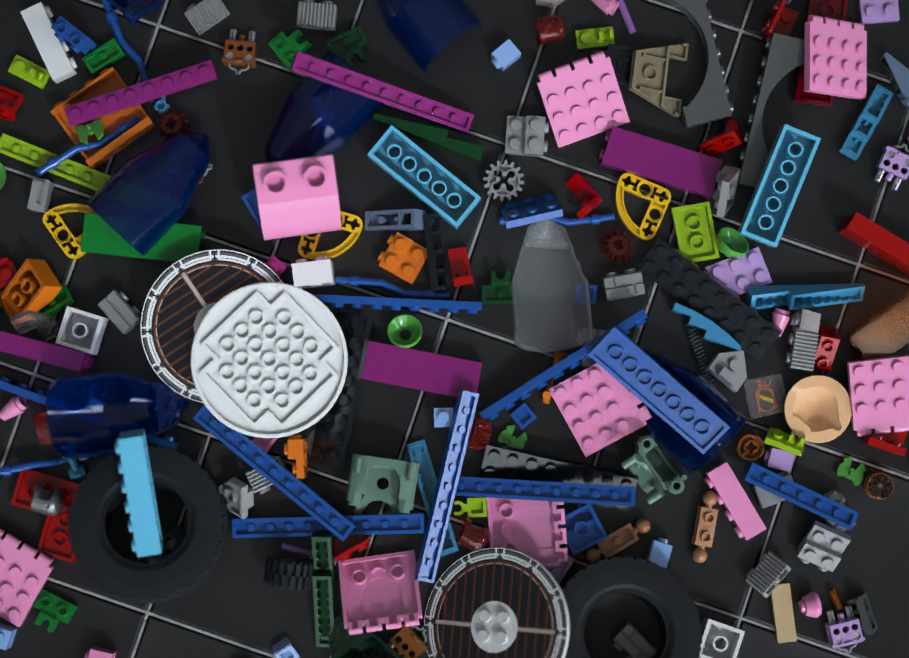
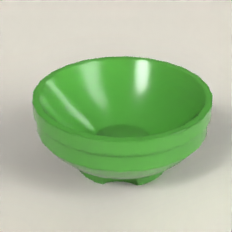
(731, 243)
(401, 324)

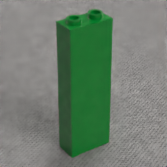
(174, 245)

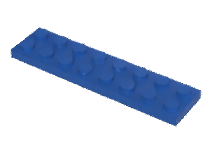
(658, 389)

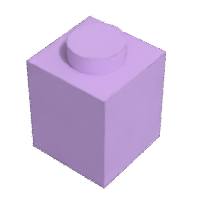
(778, 459)

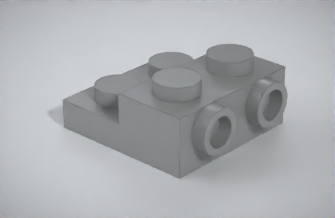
(526, 135)
(726, 190)
(823, 546)

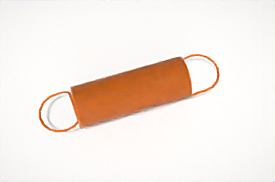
(835, 599)

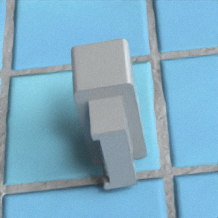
(40, 195)

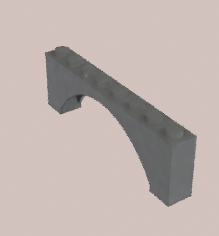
(782, 56)
(711, 99)

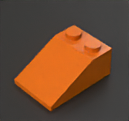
(30, 288)

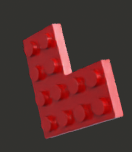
(55, 535)

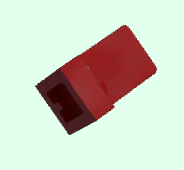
(724, 141)
(584, 193)
(460, 267)
(826, 348)

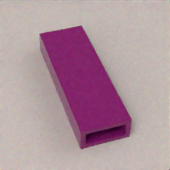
(660, 162)
(45, 352)
(420, 369)

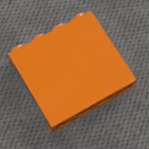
(106, 83)

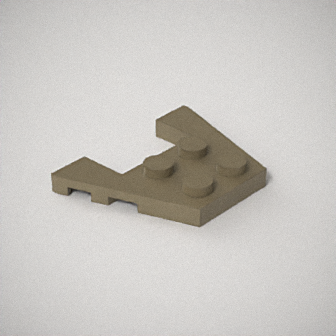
(649, 75)

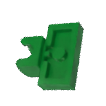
(286, 47)
(53, 609)

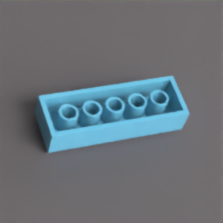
(424, 177)
(779, 185)
(140, 492)

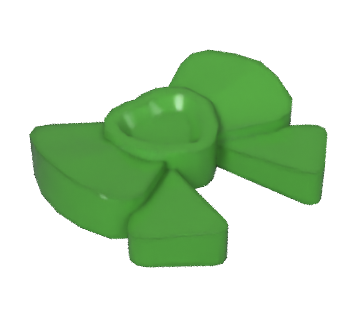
(95, 127)
(511, 441)
(855, 476)

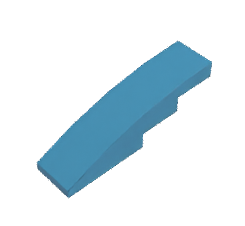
(866, 122)
(711, 331)

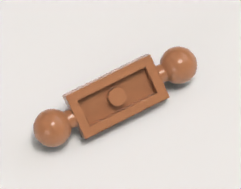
(704, 526)
(618, 540)

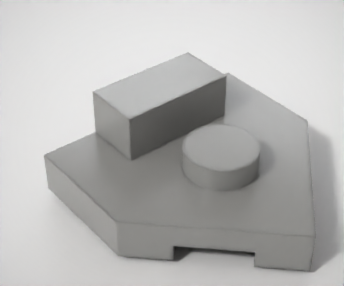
(729, 369)
(238, 496)

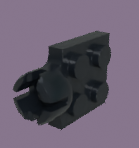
(621, 61)

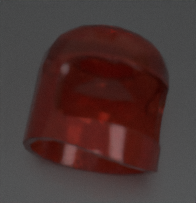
(550, 29)
(473, 538)

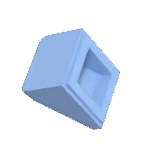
(285, 649)

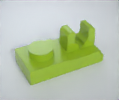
(594, 38)
(29, 71)
(785, 442)

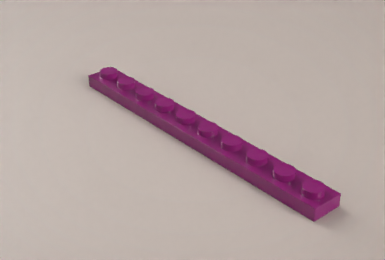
(381, 91)

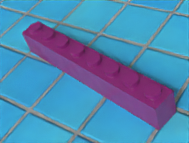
(141, 93)

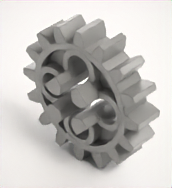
(492, 179)

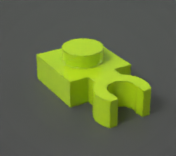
(474, 507)

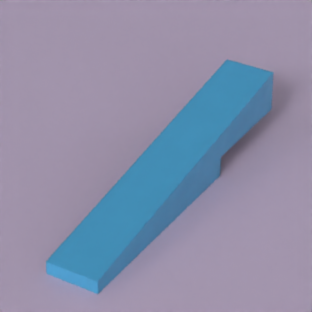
(803, 296)
(427, 483)

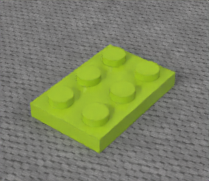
(695, 231)

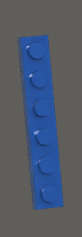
(801, 496)

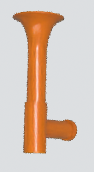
(546, 397)

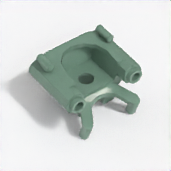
(653, 469)
(363, 480)

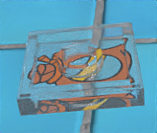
(765, 395)

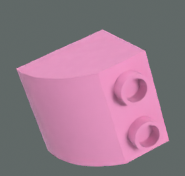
(297, 196)

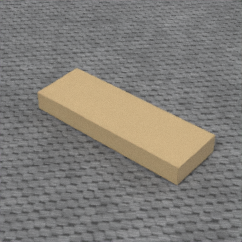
(783, 614)

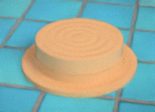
(818, 408)

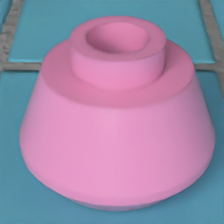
(811, 605)

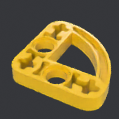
(654, 204)
(58, 211)
(337, 250)

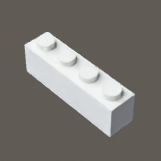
(50, 47)

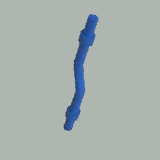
(112, 18)
(54, 162)
(594, 218)
(355, 281)
(9, 469)

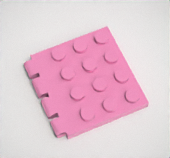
(835, 58)
(582, 99)
(879, 394)
(598, 408)
(529, 528)
(20, 577)
(380, 592)

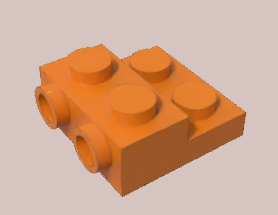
(403, 257)
(297, 449)

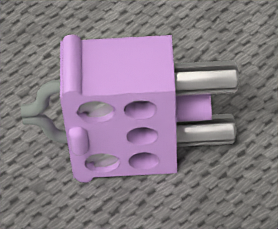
(897, 158)
(846, 636)

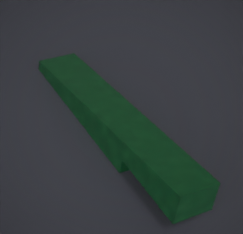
(434, 136)
(323, 585)

